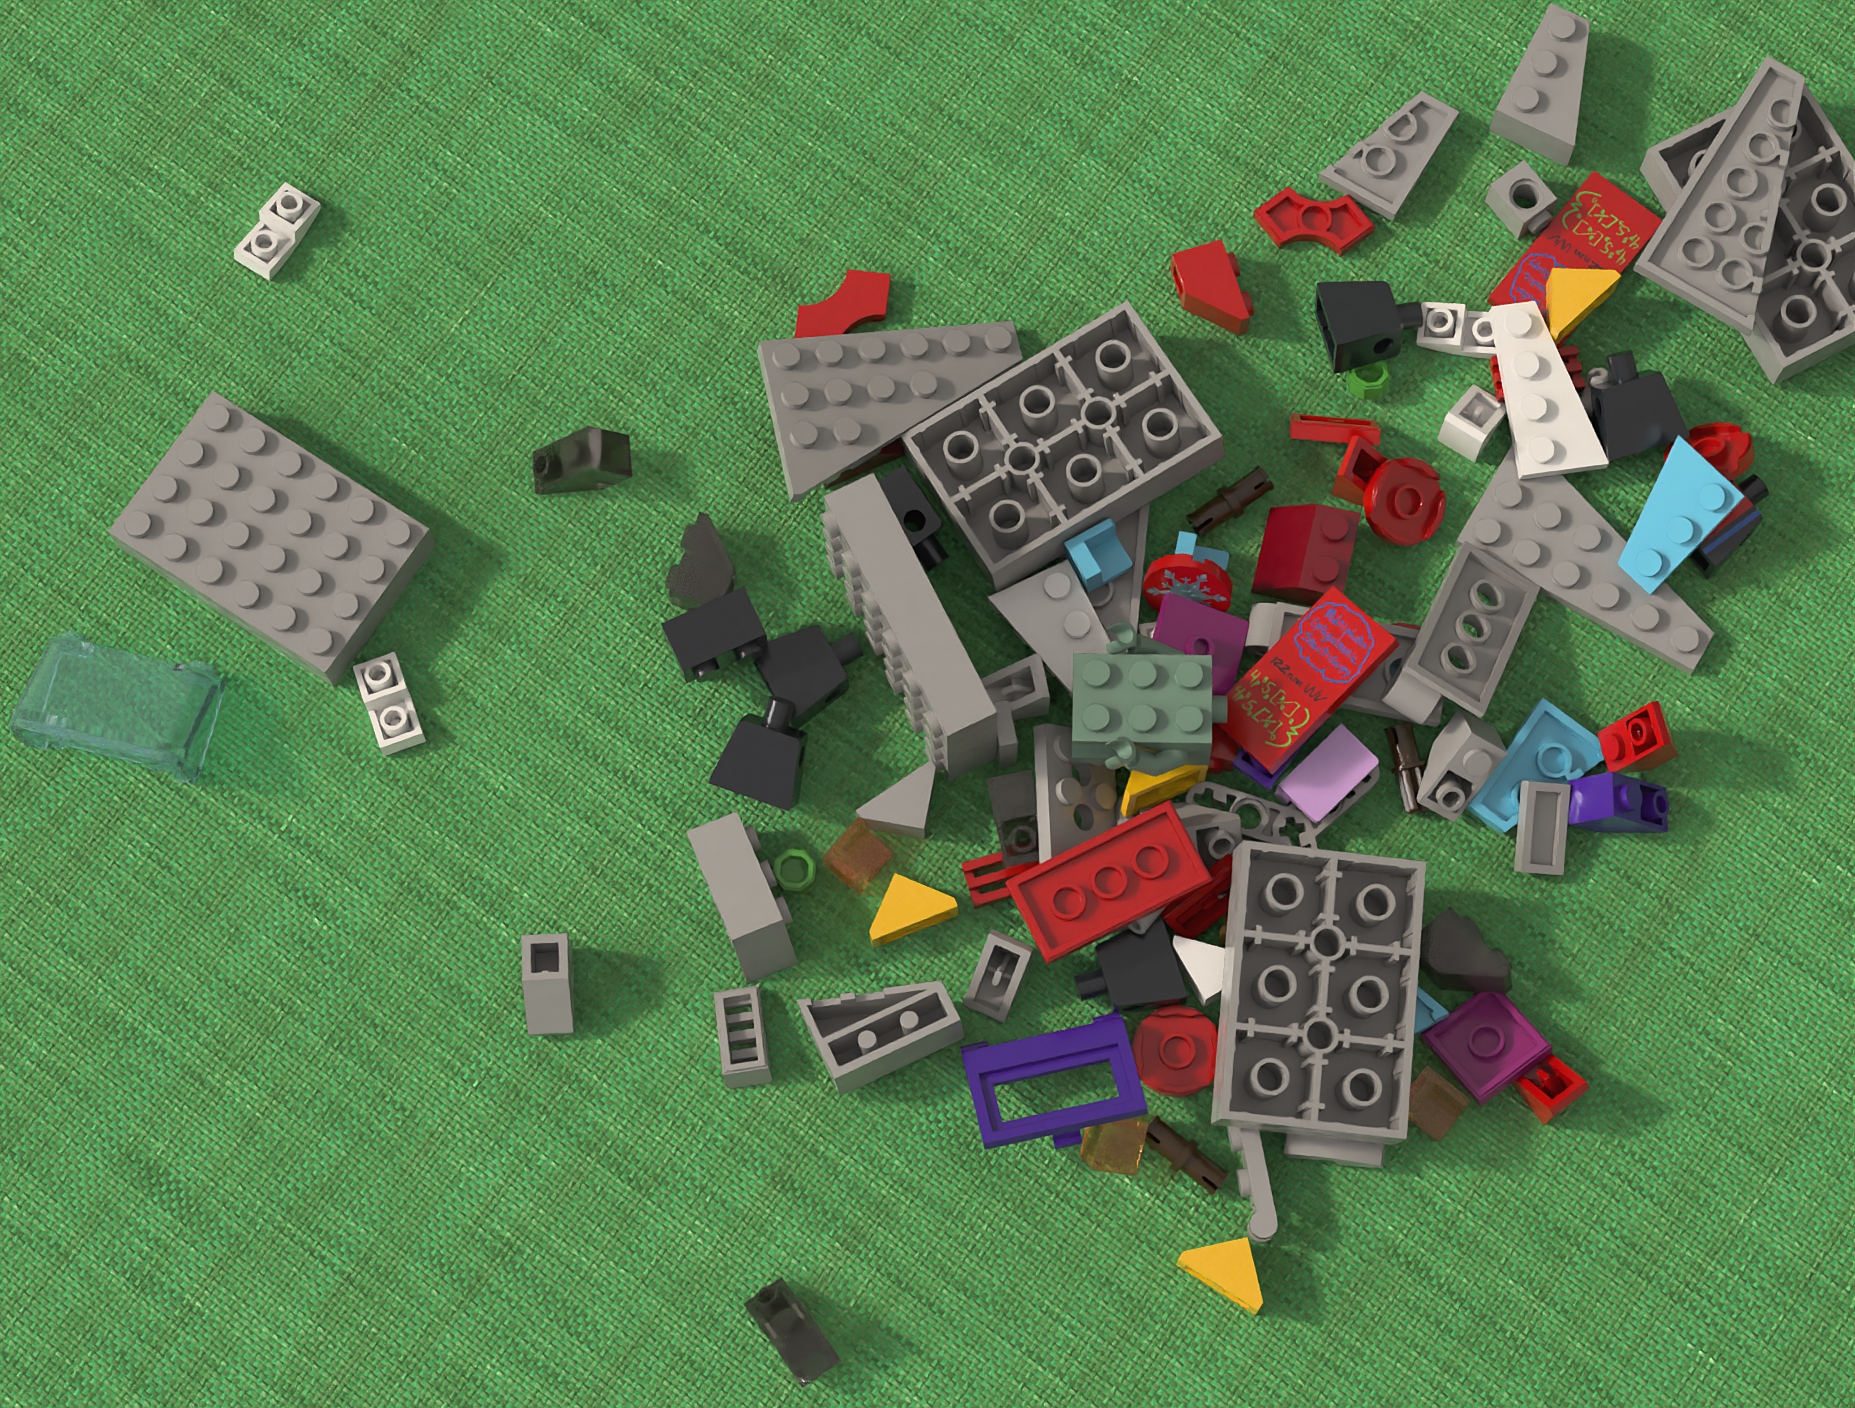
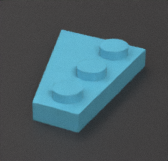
(1678, 516)
(1544, 749)

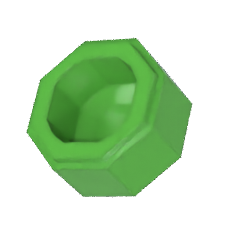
(1369, 380)
(795, 871)

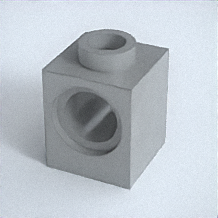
(1521, 183)

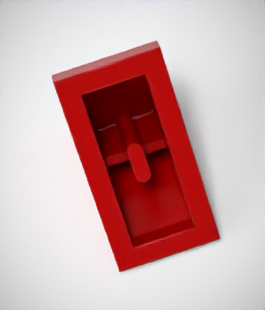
(1356, 470)
(1550, 1088)

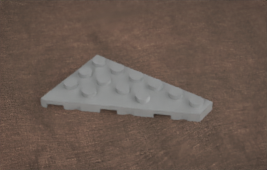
(857, 392)

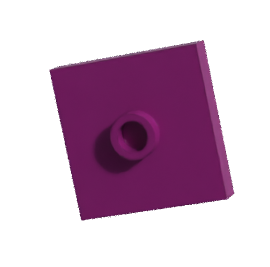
(1203, 631)
(1486, 1044)

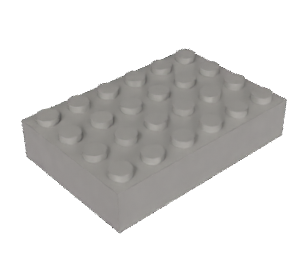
(1810, 266)
(1062, 445)
(273, 538)
(909, 628)
(1319, 993)

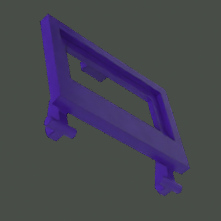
(1045, 1055)

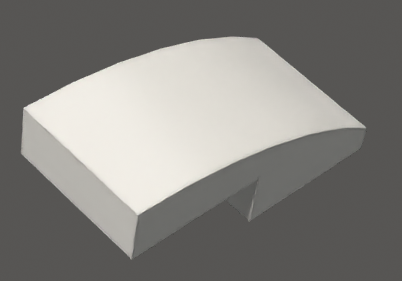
(278, 232)
(1456, 330)
(389, 703)

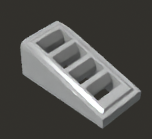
(747, 1065)

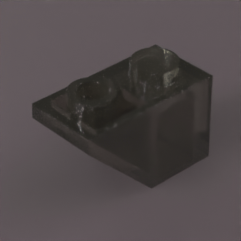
(582, 462)
(704, 567)
(1014, 816)
(1459, 959)
(792, 1332)

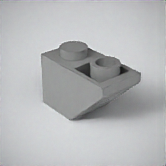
(1459, 764)
(548, 984)

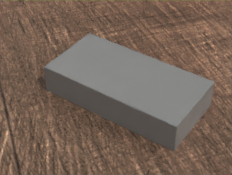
(1006, 736)
(1542, 828)

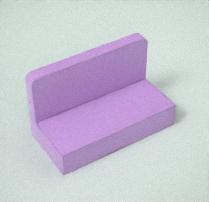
(1327, 774)

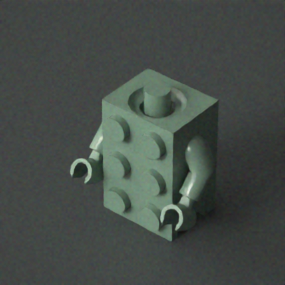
(1143, 705)

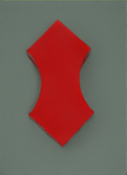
(1333, 223)
(858, 301)

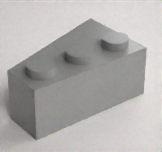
(1545, 91)
(743, 895)
(880, 1031)

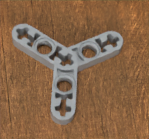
(1275, 815)

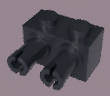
(715, 636)

